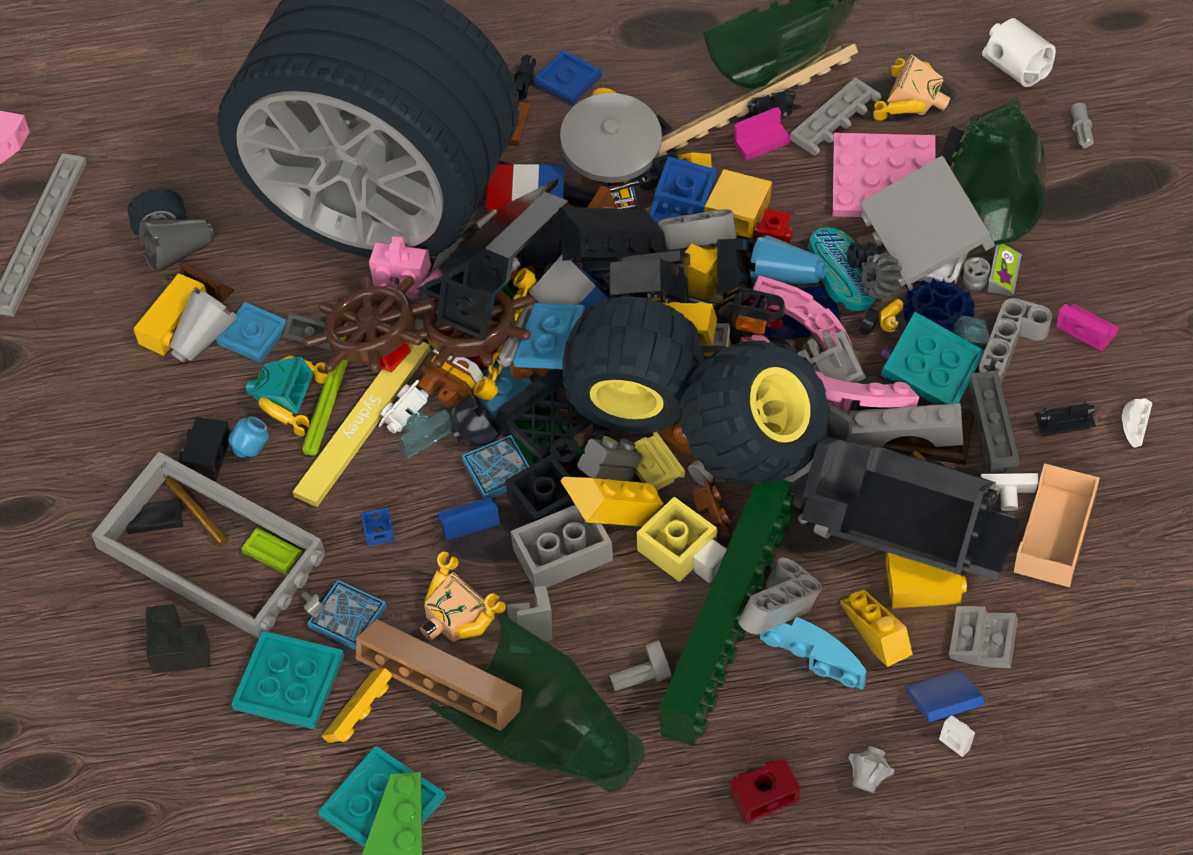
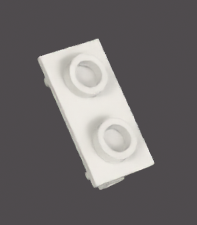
(409, 399)

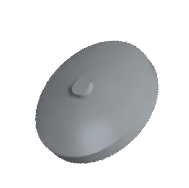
(610, 137)

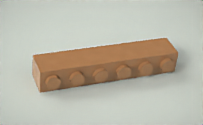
(439, 674)

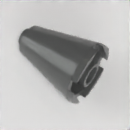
(172, 239)

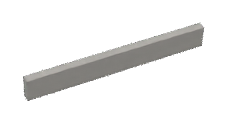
(39, 232)

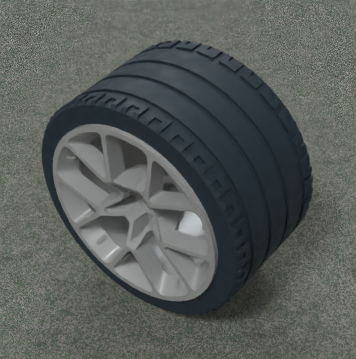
(370, 120)

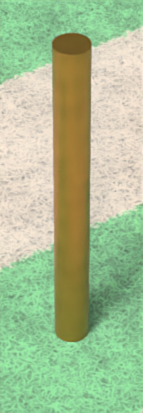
(196, 511)

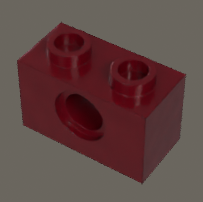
(755, 803)

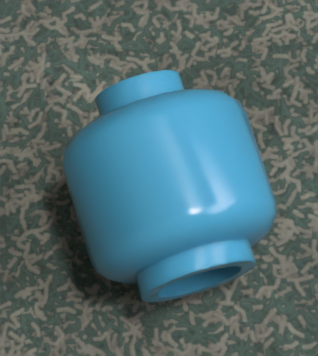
(248, 437)

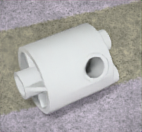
(1019, 52)

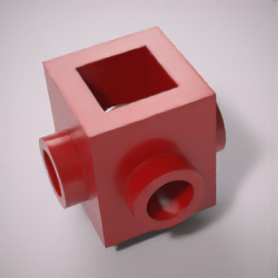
(775, 224)

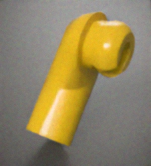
(887, 315)

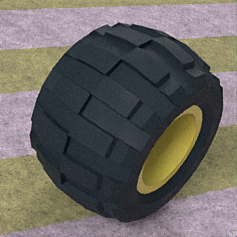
(630, 364)
(754, 412)

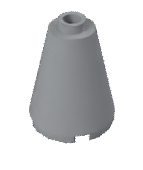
(199, 325)

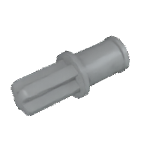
(1082, 124)

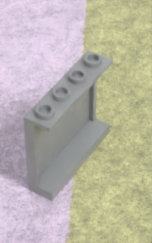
(925, 221)

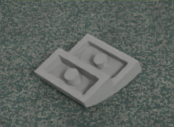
(983, 637)

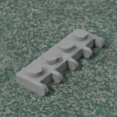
(833, 114)

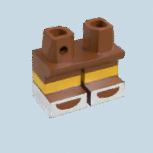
(455, 378)

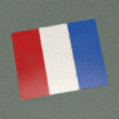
(517, 180)

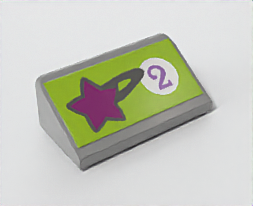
(1004, 270)

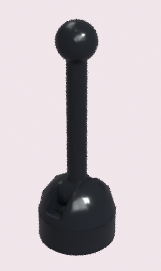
(647, 180)

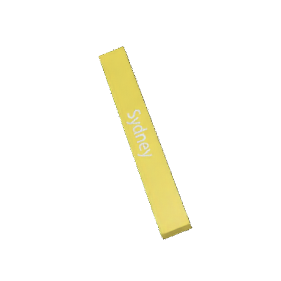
(357, 428)

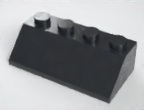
(607, 233)

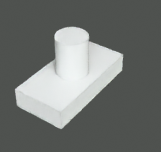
(1011, 484)

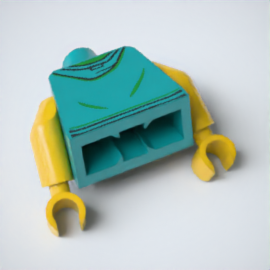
(283, 387)

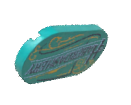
(840, 279)

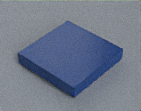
(567, 77)
(945, 695)

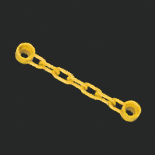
(486, 388)

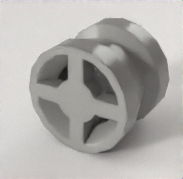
(973, 267)

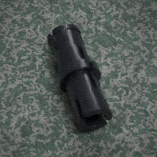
(524, 76)

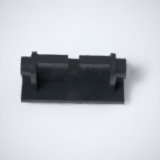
(782, 99)
(1066, 419)

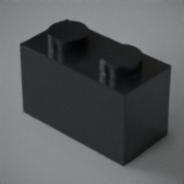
(206, 447)

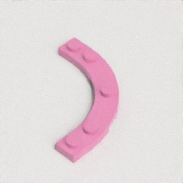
(809, 313)
(869, 395)

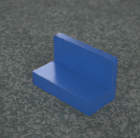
(469, 518)

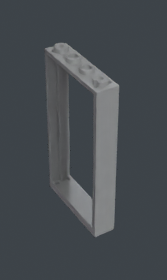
(143, 489)

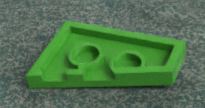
(398, 818)

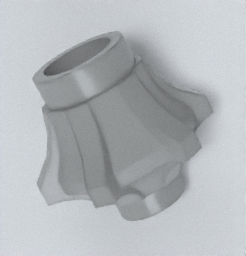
(869, 769)

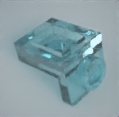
(971, 329)

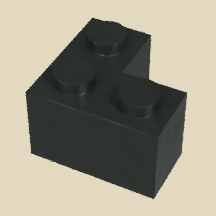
(174, 646)

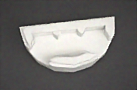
(1135, 420)

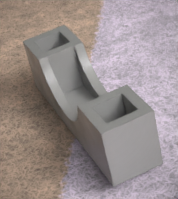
(933, 422)

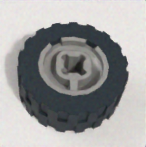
(155, 205)

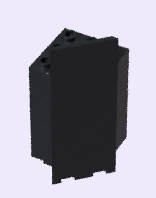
(484, 262)
(908, 507)

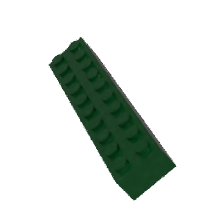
(717, 626)

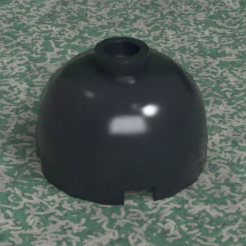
(472, 421)

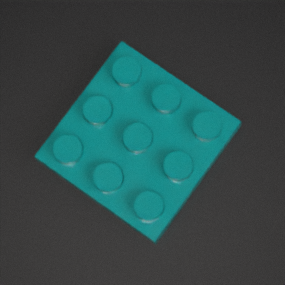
(933, 361)
(288, 680)
(359, 796)

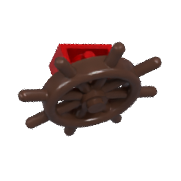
(369, 334)
(460, 344)

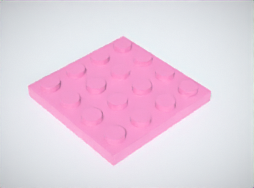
(873, 162)

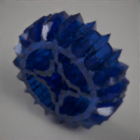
(941, 302)

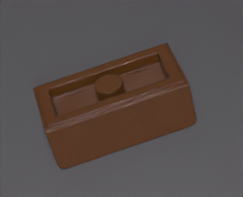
(213, 286)

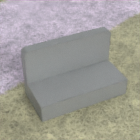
(537, 619)

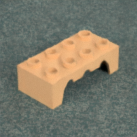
(1056, 525)

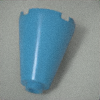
(785, 262)

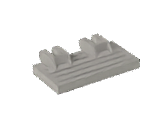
(838, 361)

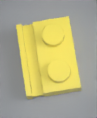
(658, 463)

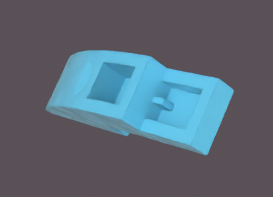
(825, 653)

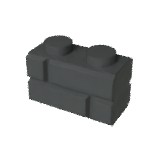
(610, 459)

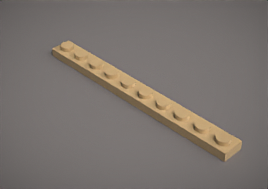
(739, 107)

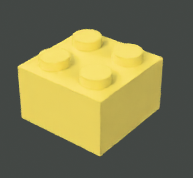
(675, 538)

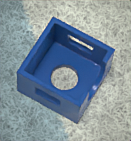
(371, 523)

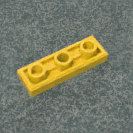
(358, 706)

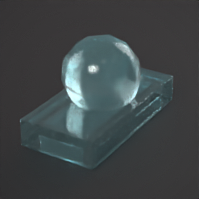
(424, 431)

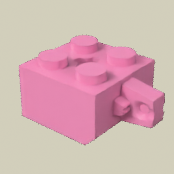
(396, 261)

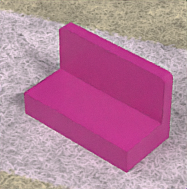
(760, 134)
(1086, 326)

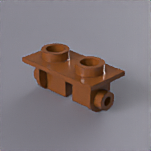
(710, 499)

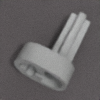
(655, 668)

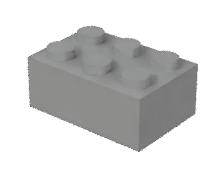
(560, 547)

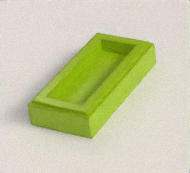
(271, 551)

